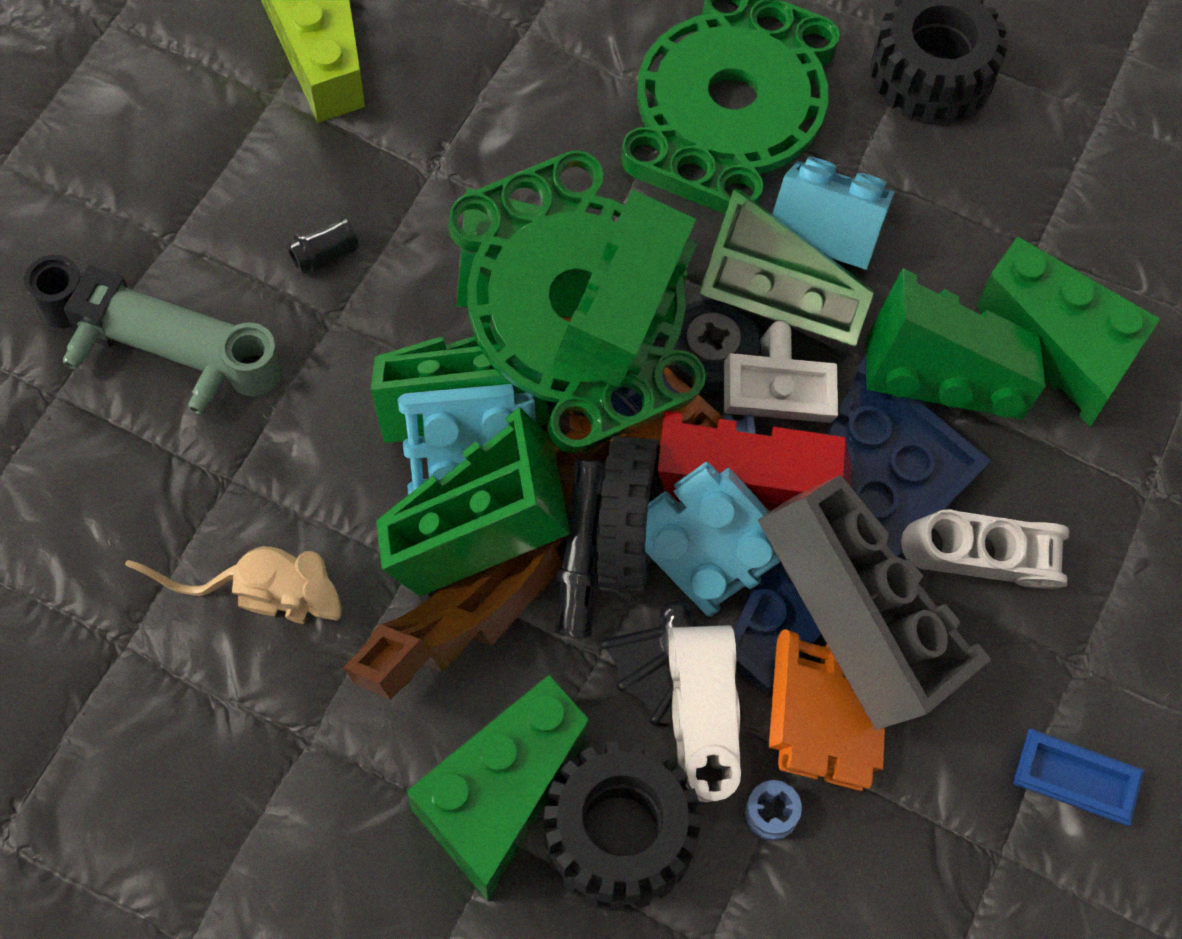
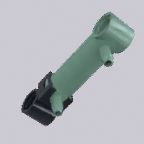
(108, 311)

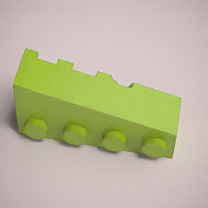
(321, 51)

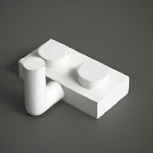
(779, 385)

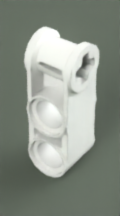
(1023, 550)
(706, 706)

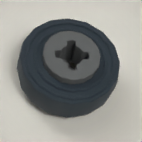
(720, 323)

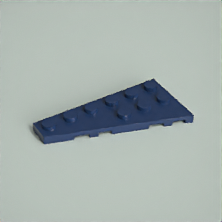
(901, 469)

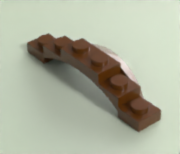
(468, 609)

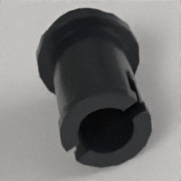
(322, 245)

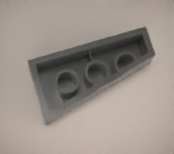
(869, 604)

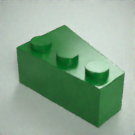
(628, 290)
(1082, 326)
(951, 355)
(433, 368)
(480, 513)

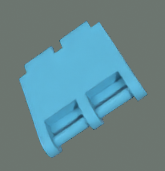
(454, 422)
(710, 537)

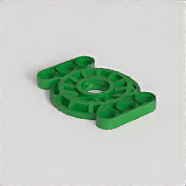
(723, 141)
(530, 257)

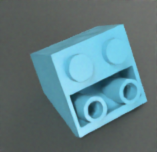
(834, 210)

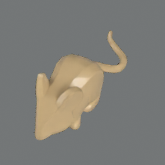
(270, 582)

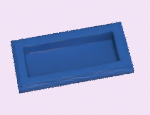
(1078, 777)

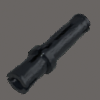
(580, 559)

